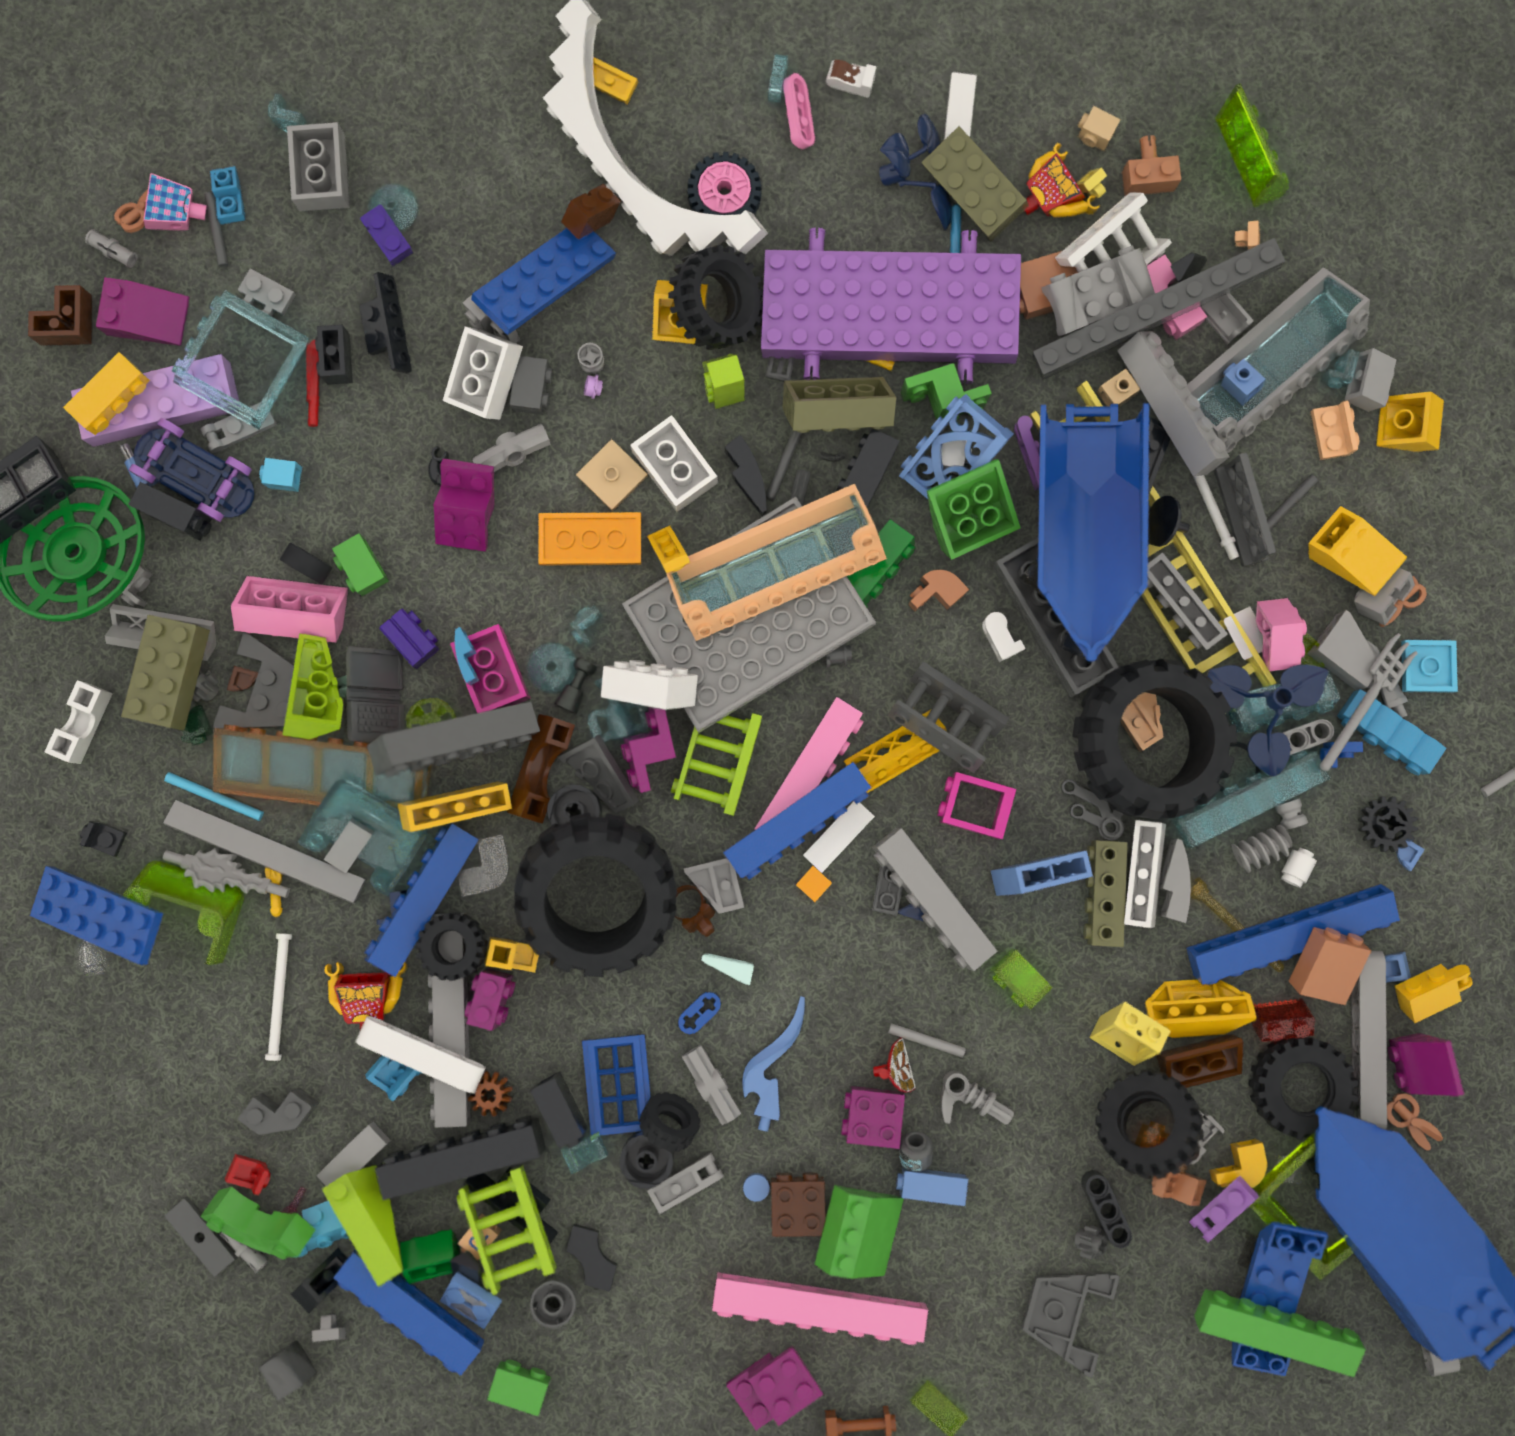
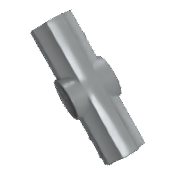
(711, 1085)

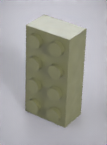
(975, 183)
(839, 404)
(165, 672)

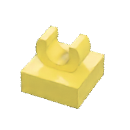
(1091, 183)

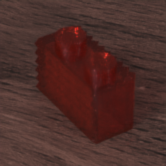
(1283, 1020)

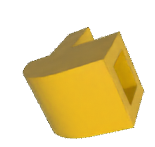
(510, 954)
(1249, 1164)

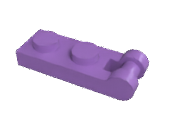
(1029, 448)
(1224, 1208)

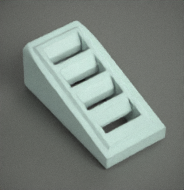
(732, 967)

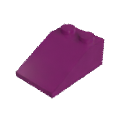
(141, 312)
(1425, 1065)

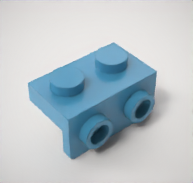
(391, 1076)

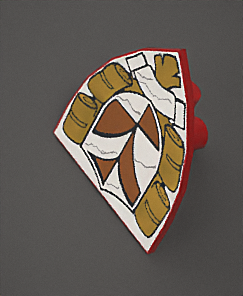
(898, 1068)

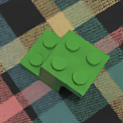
(941, 387)

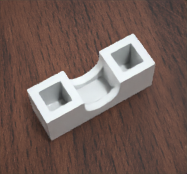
(74, 738)

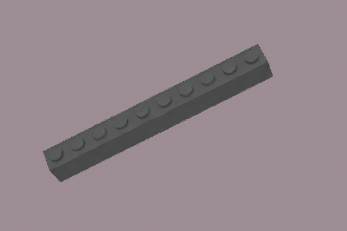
(1159, 308)

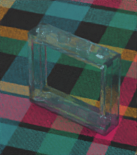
(216, 397)

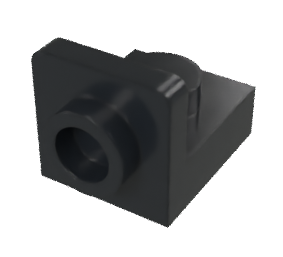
(102, 837)

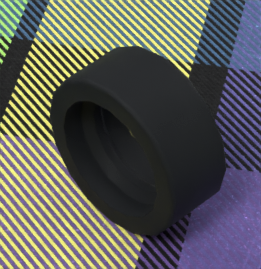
(306, 563)

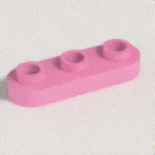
(798, 111)

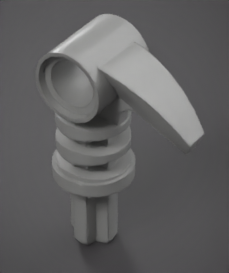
(977, 1098)

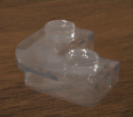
(493, 869)

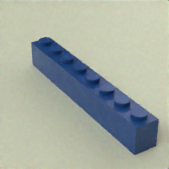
(1289, 934)

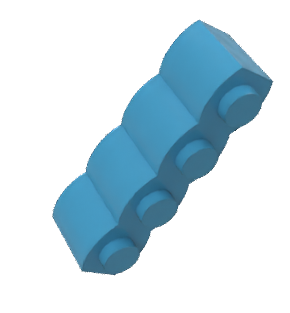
(1394, 735)

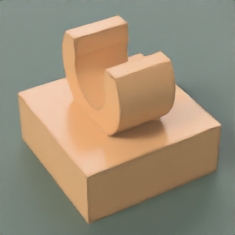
(1248, 238)

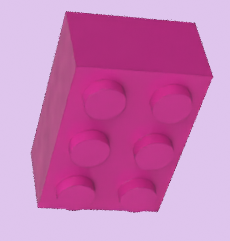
(497, 670)

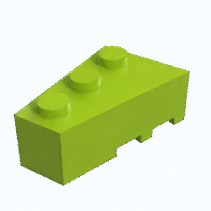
(723, 380)

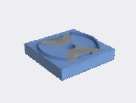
(470, 1300)

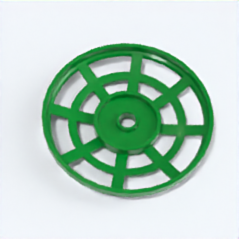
(85, 564)

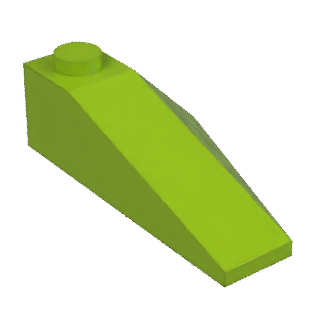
(313, 697)
(367, 1221)

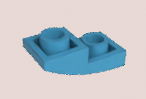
(228, 195)

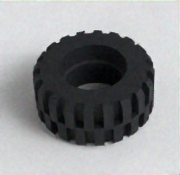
(1124, 1099)

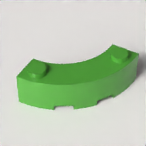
(241, 1220)

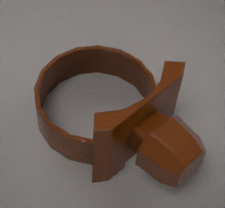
(701, 920)

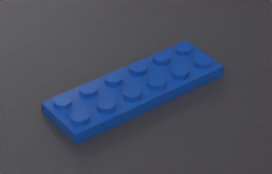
(541, 278)
(96, 915)

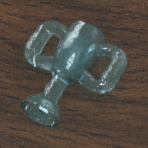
(618, 719)

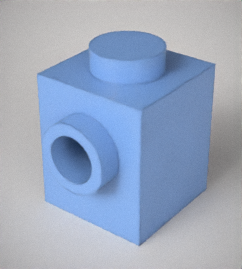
(1242, 381)

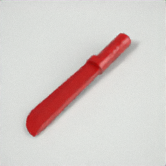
(312, 384)

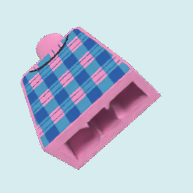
(170, 205)

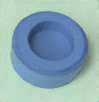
(756, 1187)

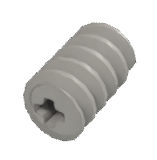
(1262, 847)

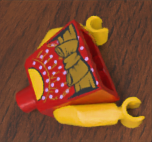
(1055, 188)
(363, 993)

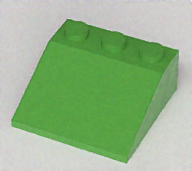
(972, 510)
(858, 1233)

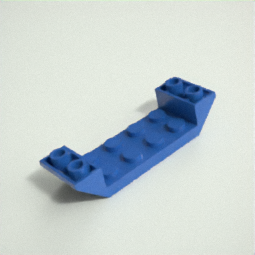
(1277, 1280)

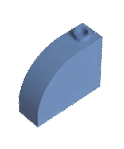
(1041, 873)

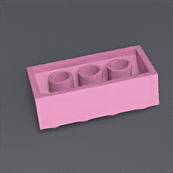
(289, 608)

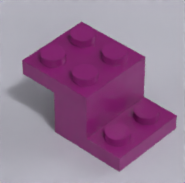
(464, 505)
(647, 748)
(774, 1388)

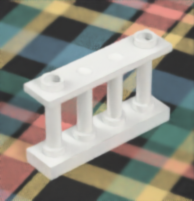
(1111, 224)

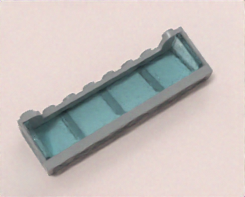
(1286, 350)

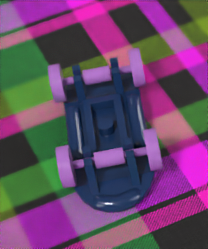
(194, 473)

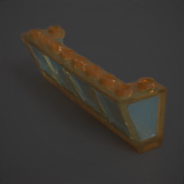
(302, 768)

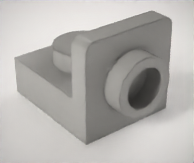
(138, 583)

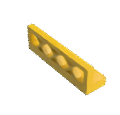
(897, 760)

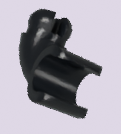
(434, 469)

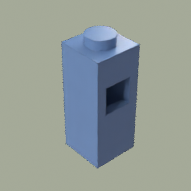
(933, 1186)

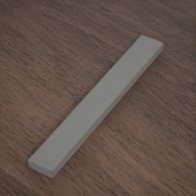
(264, 852)

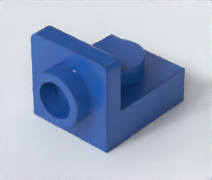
(1347, 752)

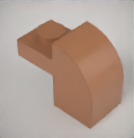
(942, 585)
(1180, 1187)

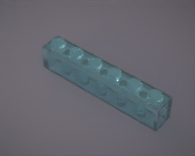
(1250, 799)

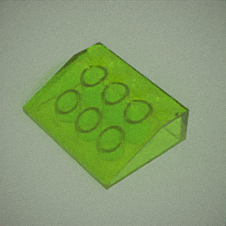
(1250, 148)

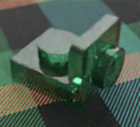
(197, 727)

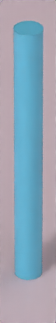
(214, 796)

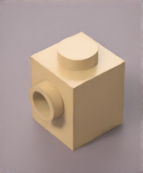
(1097, 128)
(1118, 389)

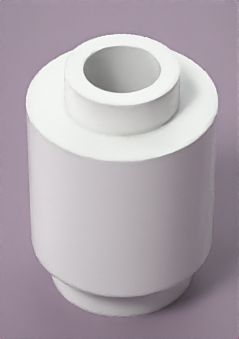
(1298, 867)

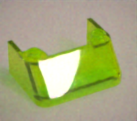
(217, 908)

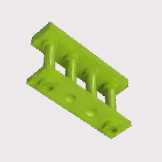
(735, 775)
(533, 1233)

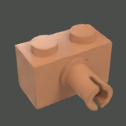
(1151, 172)

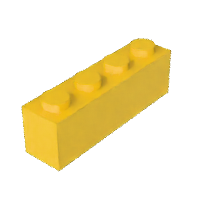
(454, 806)

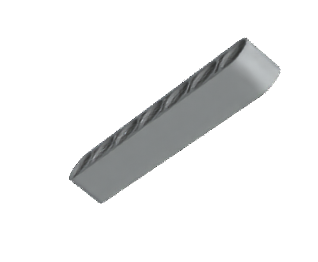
(1369, 1041)

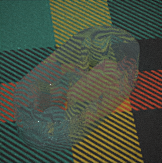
(777, 78)

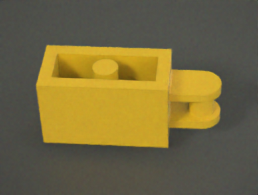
(1432, 991)

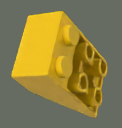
(1355, 551)

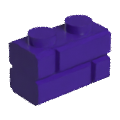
(386, 235)
(410, 638)

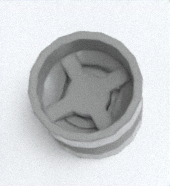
(590, 353)
(1291, 814)

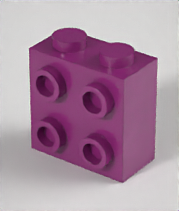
(490, 997)
(873, 1117)

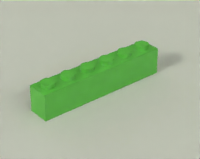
(1279, 1332)

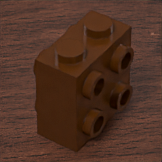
(797, 1205)

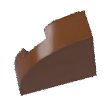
(241, 679)

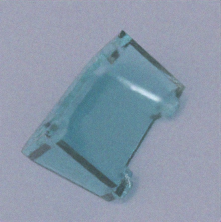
(389, 847)

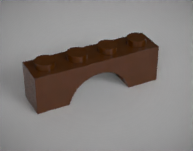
(530, 792)

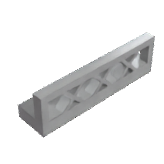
(130, 634)

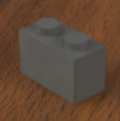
(530, 385)

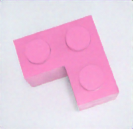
(1281, 633)

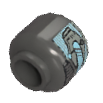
(916, 1151)

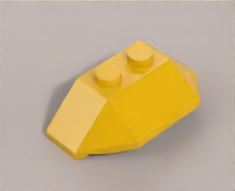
(1199, 1009)

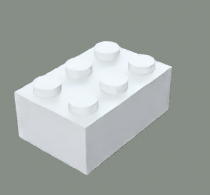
(482, 373)
(674, 463)
(649, 684)

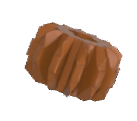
(491, 1103)

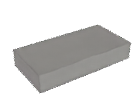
(349, 845)

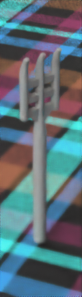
(1380, 681)

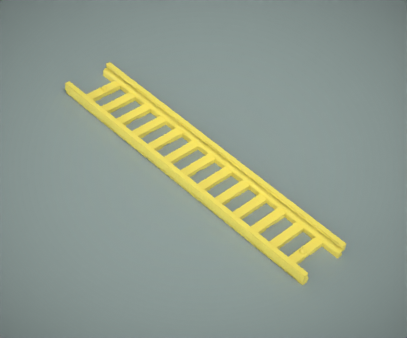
(1201, 578)

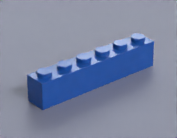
(797, 820)
(421, 899)
(413, 1313)

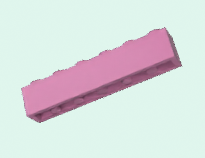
(817, 757)

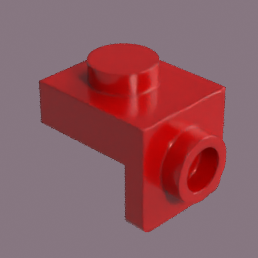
(248, 1173)

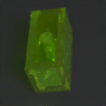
(1021, 979)

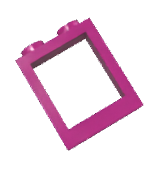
(1002, 812)

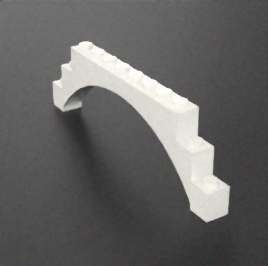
(576, 106)

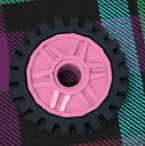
(721, 173)

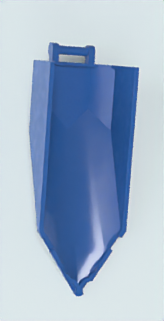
(1093, 520)
(1414, 1240)

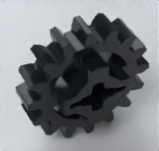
(1385, 833)

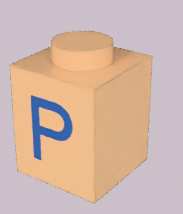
(468, 1243)

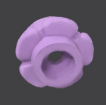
(592, 386)

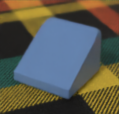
(1397, 967)

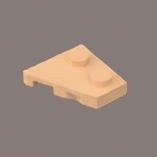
(1143, 721)

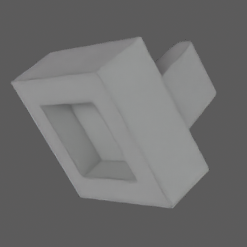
(328, 1330)

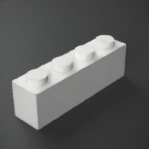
(1145, 874)

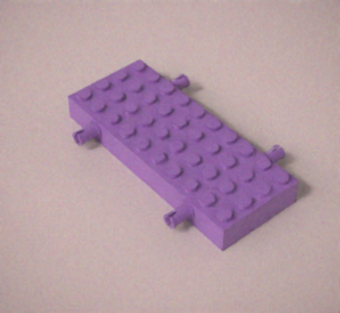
(891, 306)

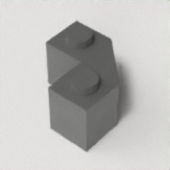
(267, 1117)

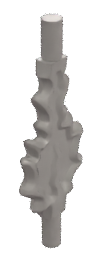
(217, 870)

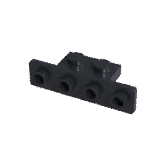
(384, 324)
(509, 1199)

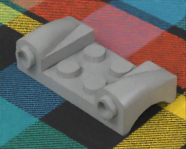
(1099, 290)

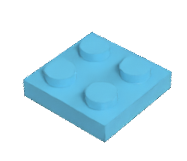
(1432, 668)

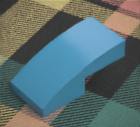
(464, 650)

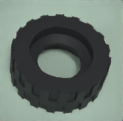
(663, 1135)

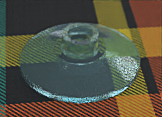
(406, 205)
(563, 674)

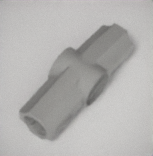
(513, 448)

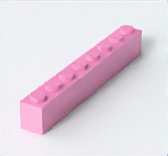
(820, 1308)

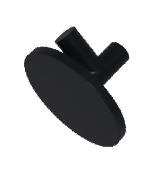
(1165, 521)

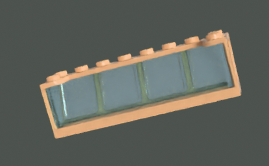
(776, 562)

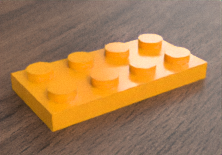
(590, 538)

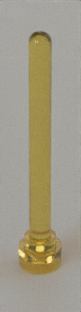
(1201, 893)

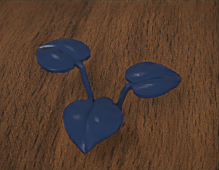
(896, 172)
(1299, 685)

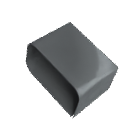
(287, 1370)

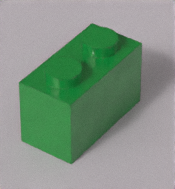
(428, 1255)

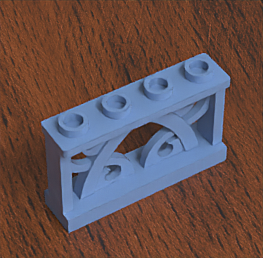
(988, 445)

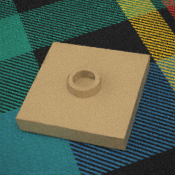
(612, 475)

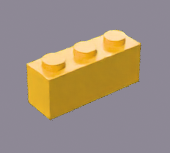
(107, 394)

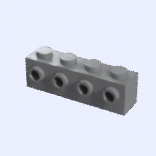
(1184, 602)

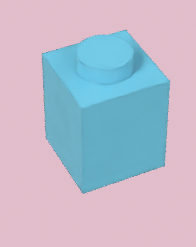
(281, 474)

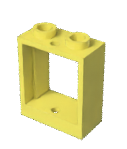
(1122, 1026)

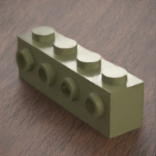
(1106, 894)

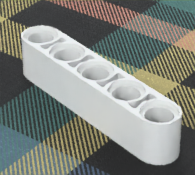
(420, 1054)

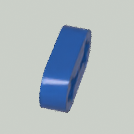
(704, 1017)

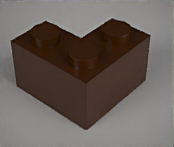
(69, 321)

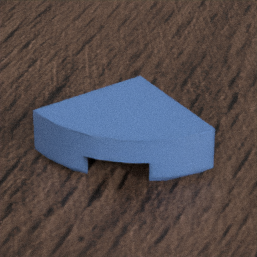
(1409, 855)

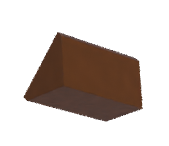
(1203, 1060)

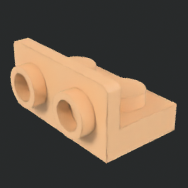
(1335, 430)

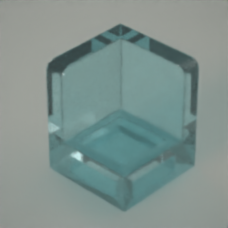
(585, 1153)

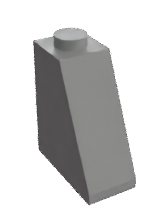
(1345, 652)

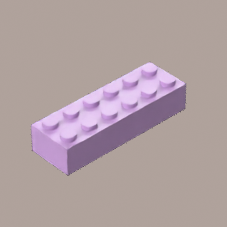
(167, 401)

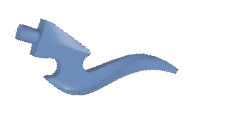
(753, 1075)

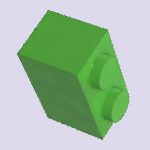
(360, 565)
(519, 1387)

